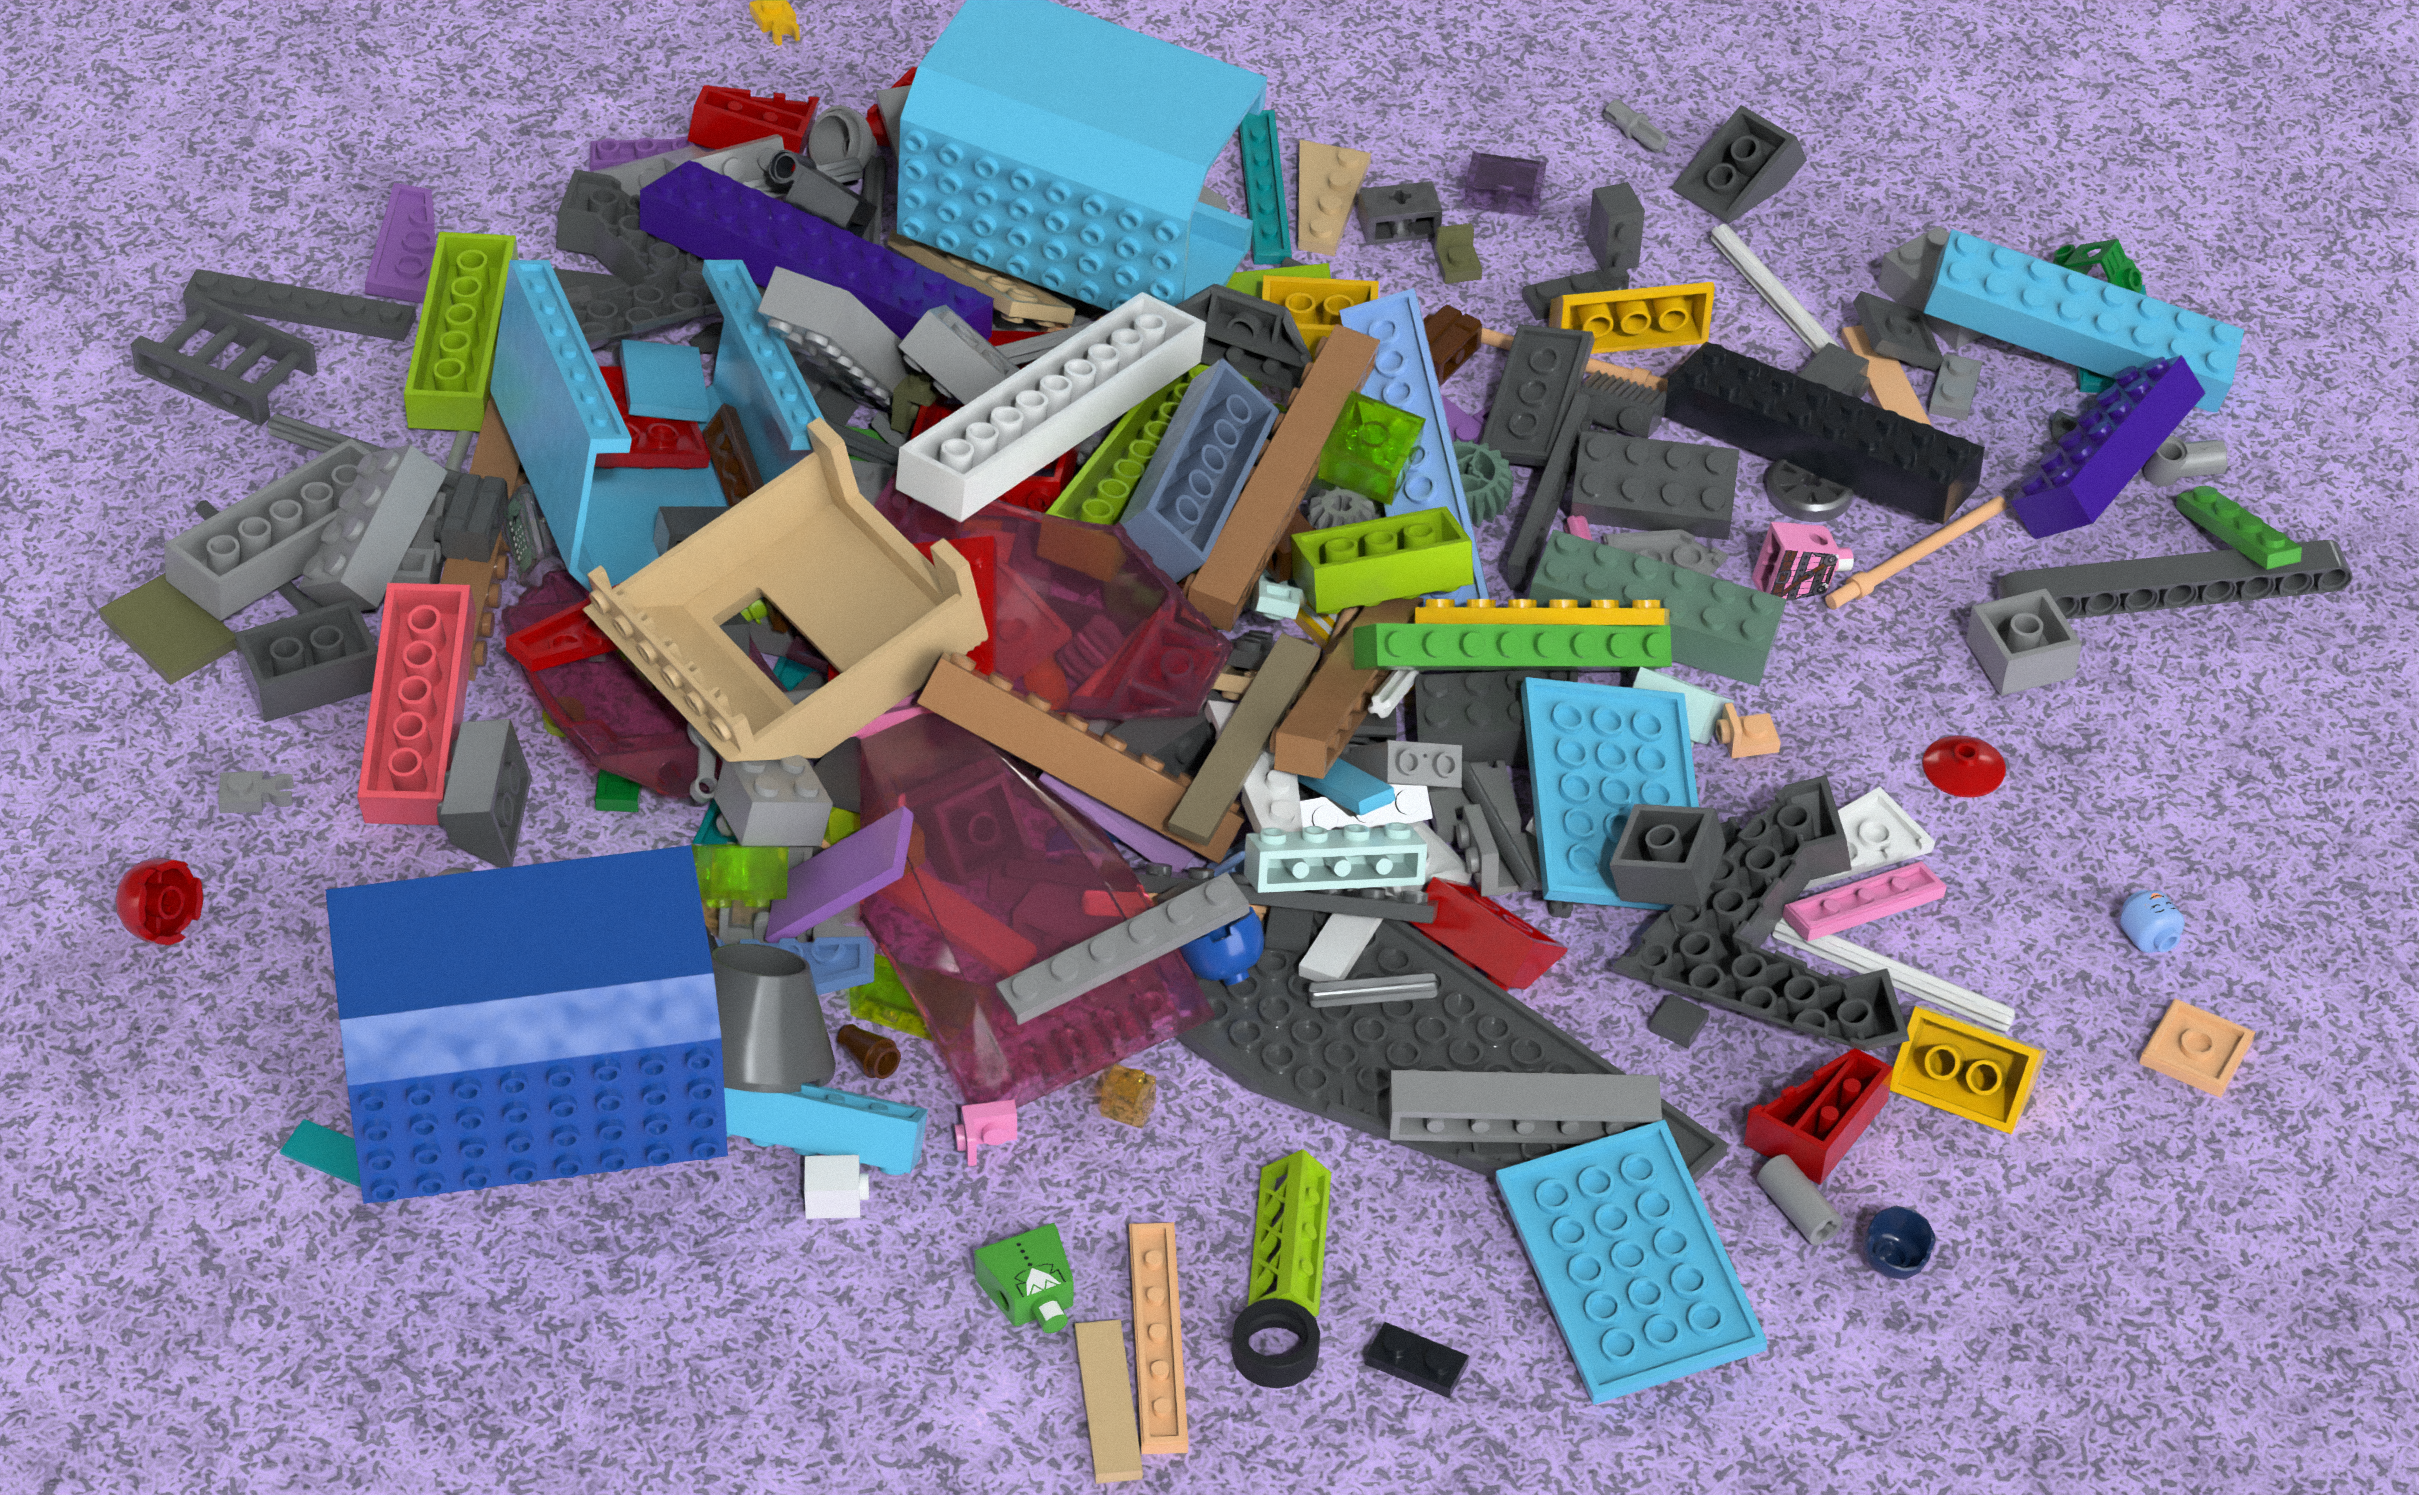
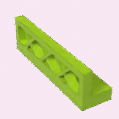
(1299, 1228)

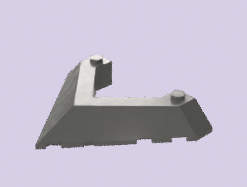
(606, 222)
(1717, 949)

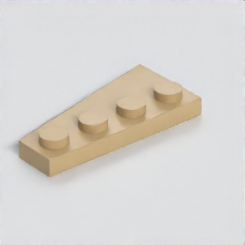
(1327, 193)

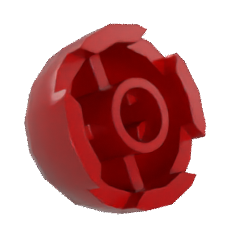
(159, 900)

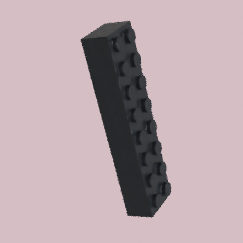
(1824, 432)

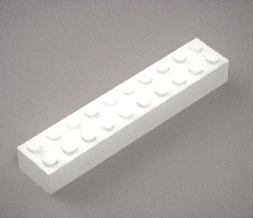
(1049, 406)

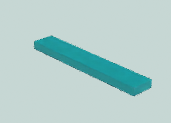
(1264, 188)

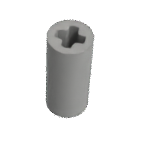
(1799, 1199)

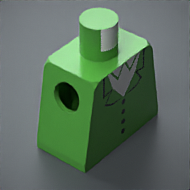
(1028, 1277)

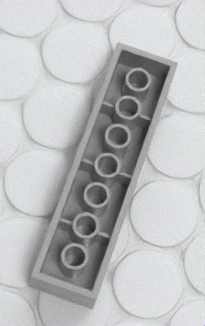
(836, 336)

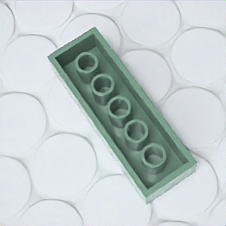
(1711, 619)

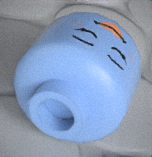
(2151, 920)

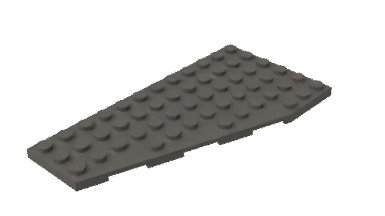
(1343, 1056)

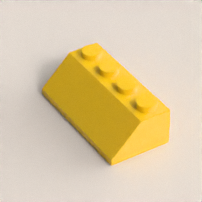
(1638, 316)

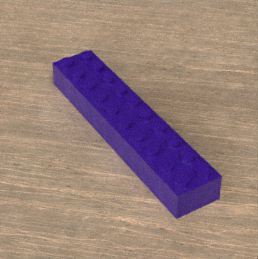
(731, 221)

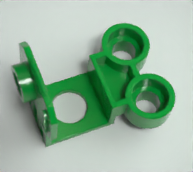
(2117, 267)

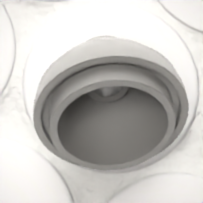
(841, 135)

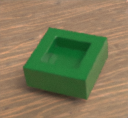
(617, 793)

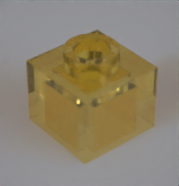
(1128, 1096)

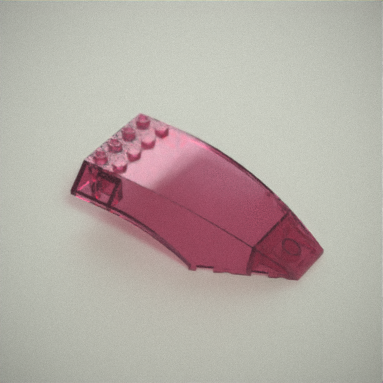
(1076, 614)
(995, 885)

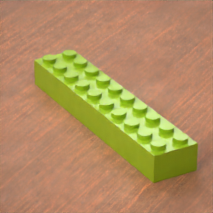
(1116, 468)

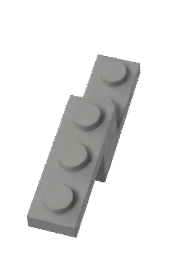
(740, 162)

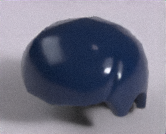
(1898, 1242)

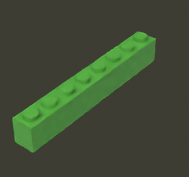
(1511, 647)

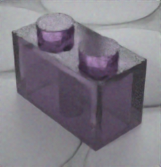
(1505, 184)

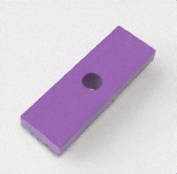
(615, 152)

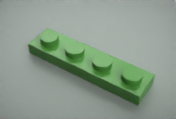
(2238, 527)

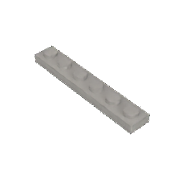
(1122, 948)

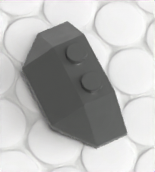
(1250, 335)

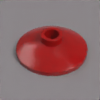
(1964, 766)

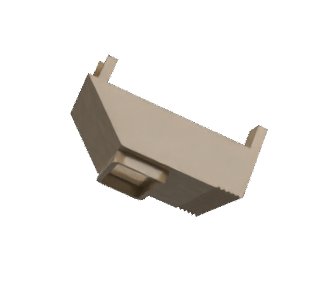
(831, 572)

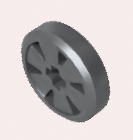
(1811, 503)

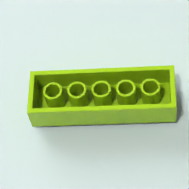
(458, 332)

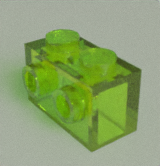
(741, 873)

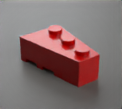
(1823, 1115)

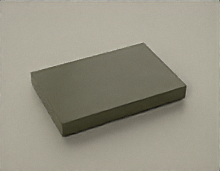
(168, 629)

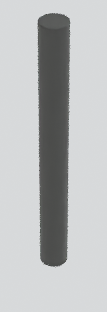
(1498, 829)

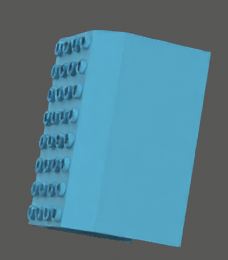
(1072, 153)
(566, 415)

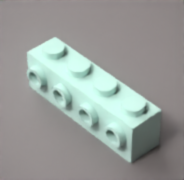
(1335, 858)

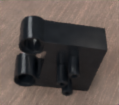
(820, 194)

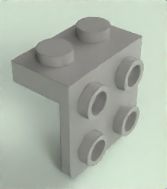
(1485, 858)

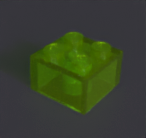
(1371, 447)

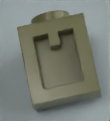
(1456, 253)
(908, 397)

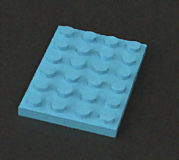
(1589, 763)
(1630, 1262)

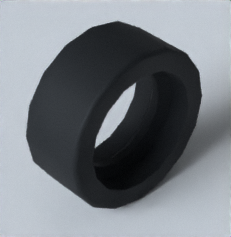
(1275, 1371)

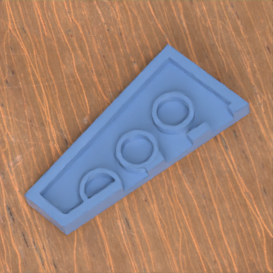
(834, 961)

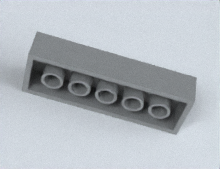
(263, 536)

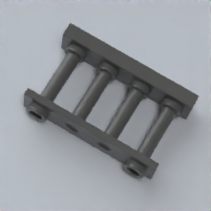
(217, 386)

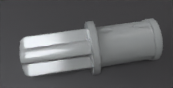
(1636, 126)

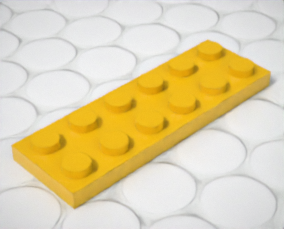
(1526, 612)

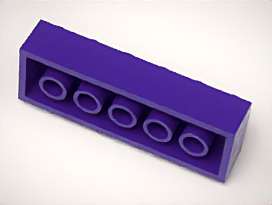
(2107, 446)

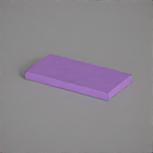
(842, 875)

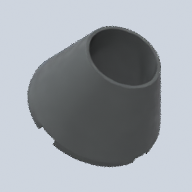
(770, 1020)

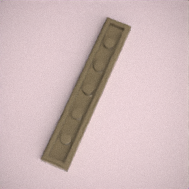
(1244, 739)

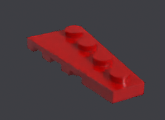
(559, 639)

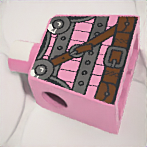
(1799, 561)

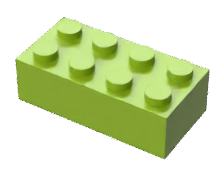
(1382, 560)

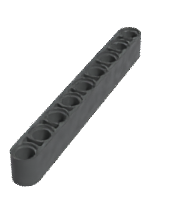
(2181, 581)

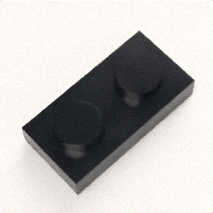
(1416, 1360)

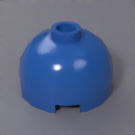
(1227, 950)

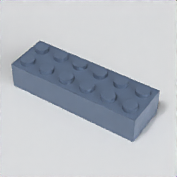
(1199, 469)

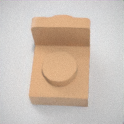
(1746, 734)

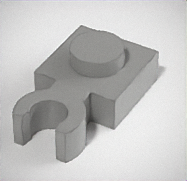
(248, 791)

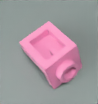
(985, 1123)

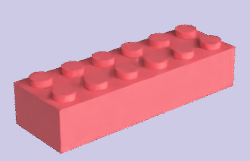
(416, 701)

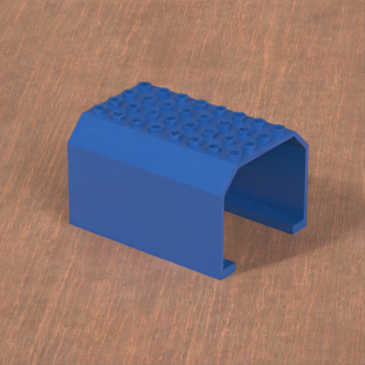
(528, 1023)

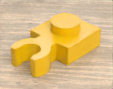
(775, 17)

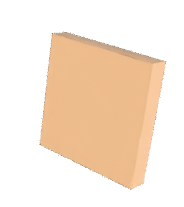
(2197, 1047)

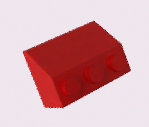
(1489, 935)

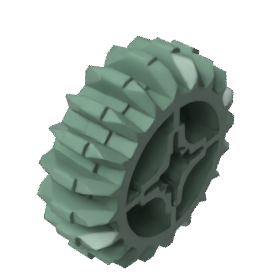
(1484, 479)

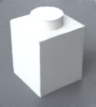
(834, 1186)

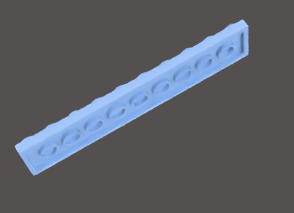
(1408, 380)

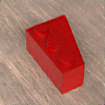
(733, 117)

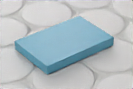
(664, 381)

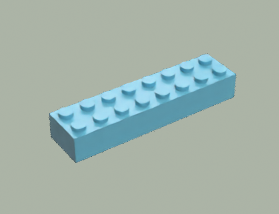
(2076, 315)

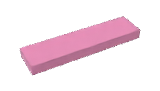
(1864, 901)

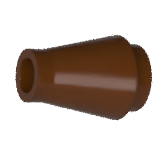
(871, 1052)

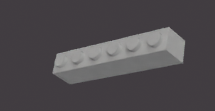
(1519, 1106)

